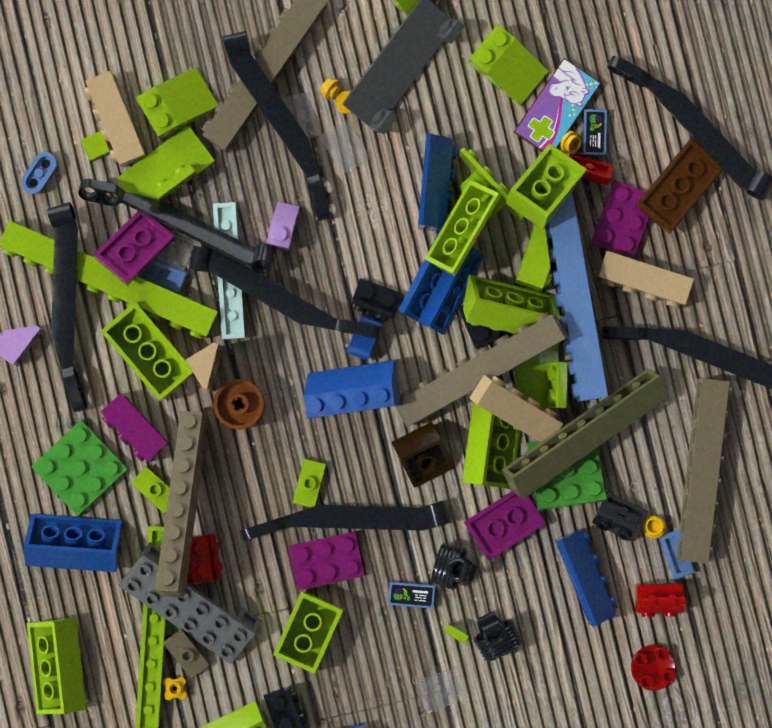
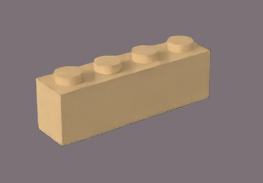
(115, 119)
(645, 279)
(514, 409)

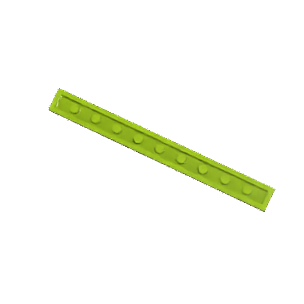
(151, 657)

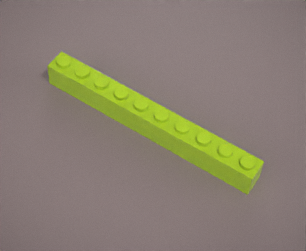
(149, 296)

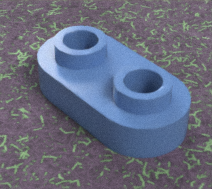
(39, 173)

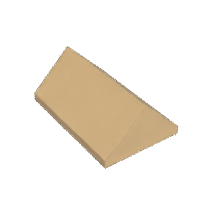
(206, 364)

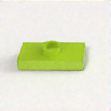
(309, 483)
(152, 488)

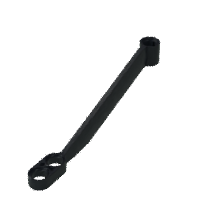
(277, 113)
(699, 127)
(258, 257)
(272, 294)
(64, 298)
(700, 349)
(356, 518)

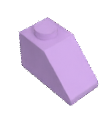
(283, 226)
(16, 342)

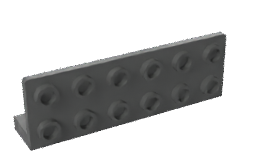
(400, 64)
(194, 613)

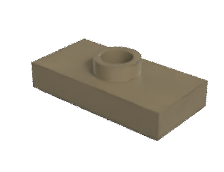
(186, 653)

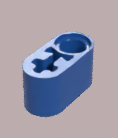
(360, 345)

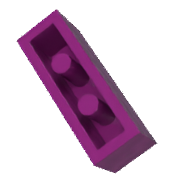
(134, 428)

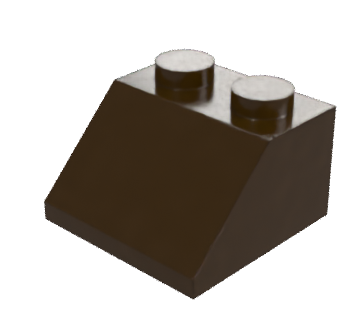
(422, 454)

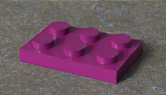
(620, 221)
(134, 247)
(504, 523)
(326, 560)

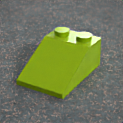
(508, 65)
(176, 102)
(545, 186)
(535, 263)

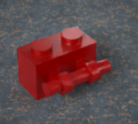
(204, 560)
(659, 598)

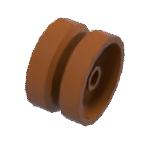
(226, 400)

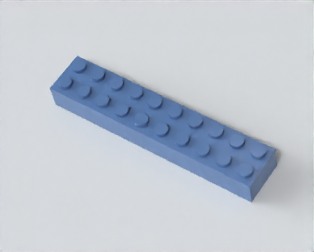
(575, 305)

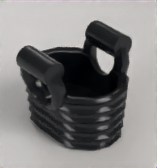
(446, 565)
(497, 637)

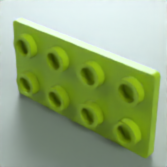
(167, 166)
(485, 177)
(543, 379)

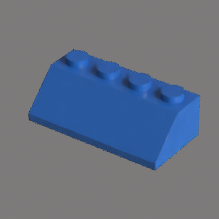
(435, 182)
(352, 389)
(73, 543)
(585, 577)

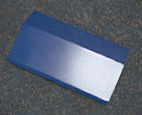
(437, 294)

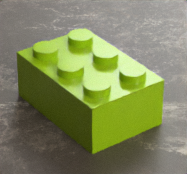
(308, 632)

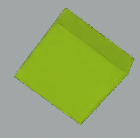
(95, 146)
(456, 633)

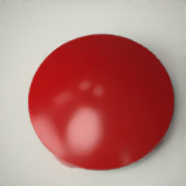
(653, 667)

